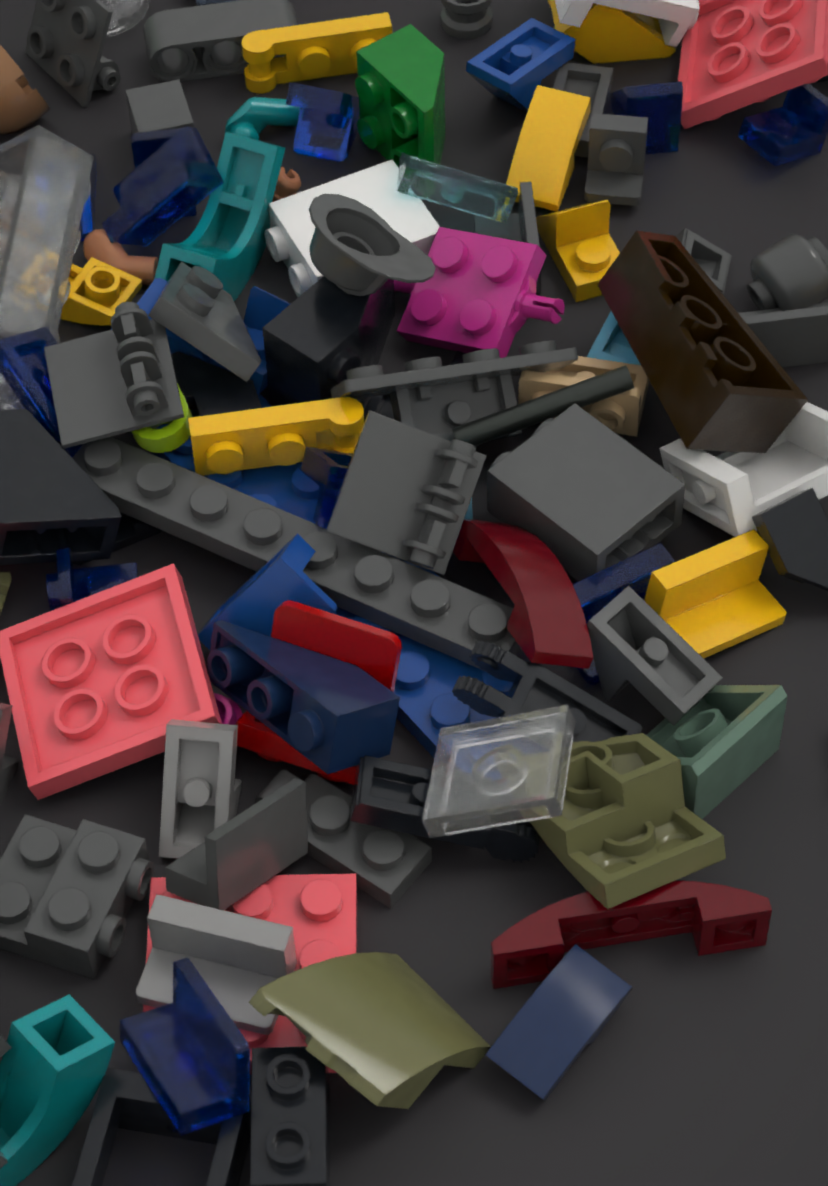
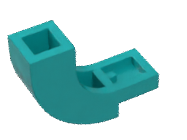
(235, 218)
(47, 1082)

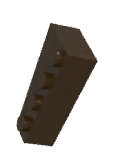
(697, 349)

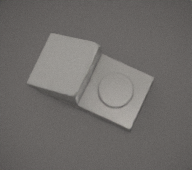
(197, 783)

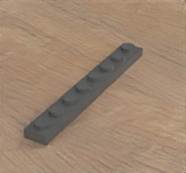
(254, 531)

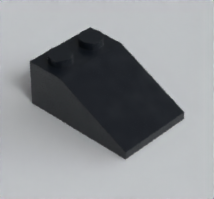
(323, 338)

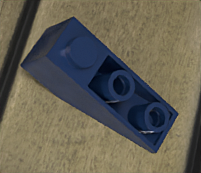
(306, 698)

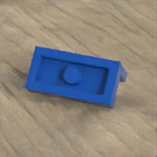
(268, 588)

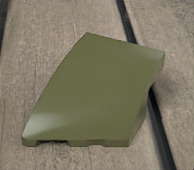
(627, 820)
(374, 1024)

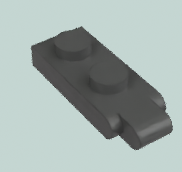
(381, 858)

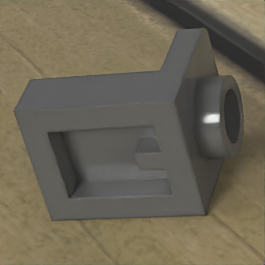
(616, 159)

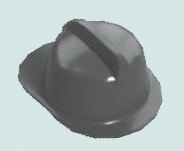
(360, 248)

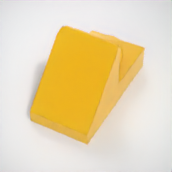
(580, 246)

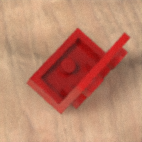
(334, 636)

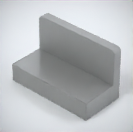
(226, 948)

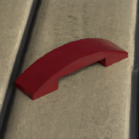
(546, 610)
(716, 915)

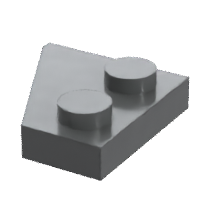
(206, 318)

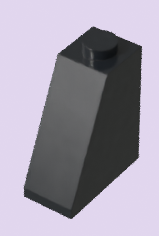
(48, 498)

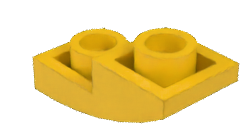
(549, 144)
(97, 292)

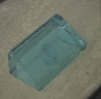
(455, 188)

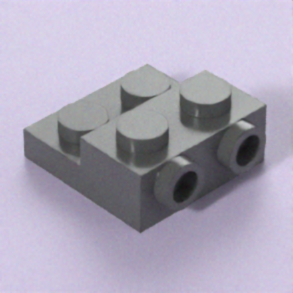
(70, 892)

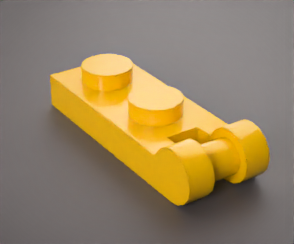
(309, 50)
(273, 434)

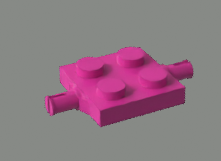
(477, 293)

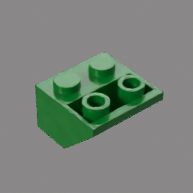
(402, 96)

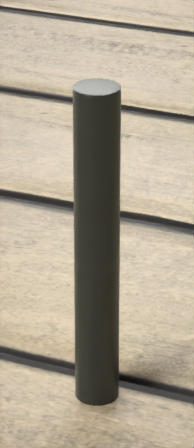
(544, 407)

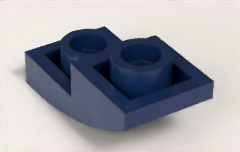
(559, 1021)

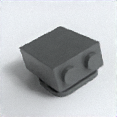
(584, 493)

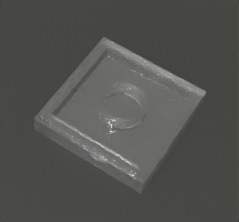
(499, 772)

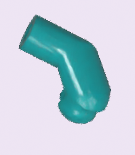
(260, 112)

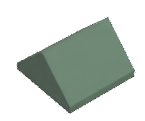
(724, 740)

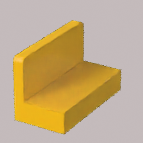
(717, 595)

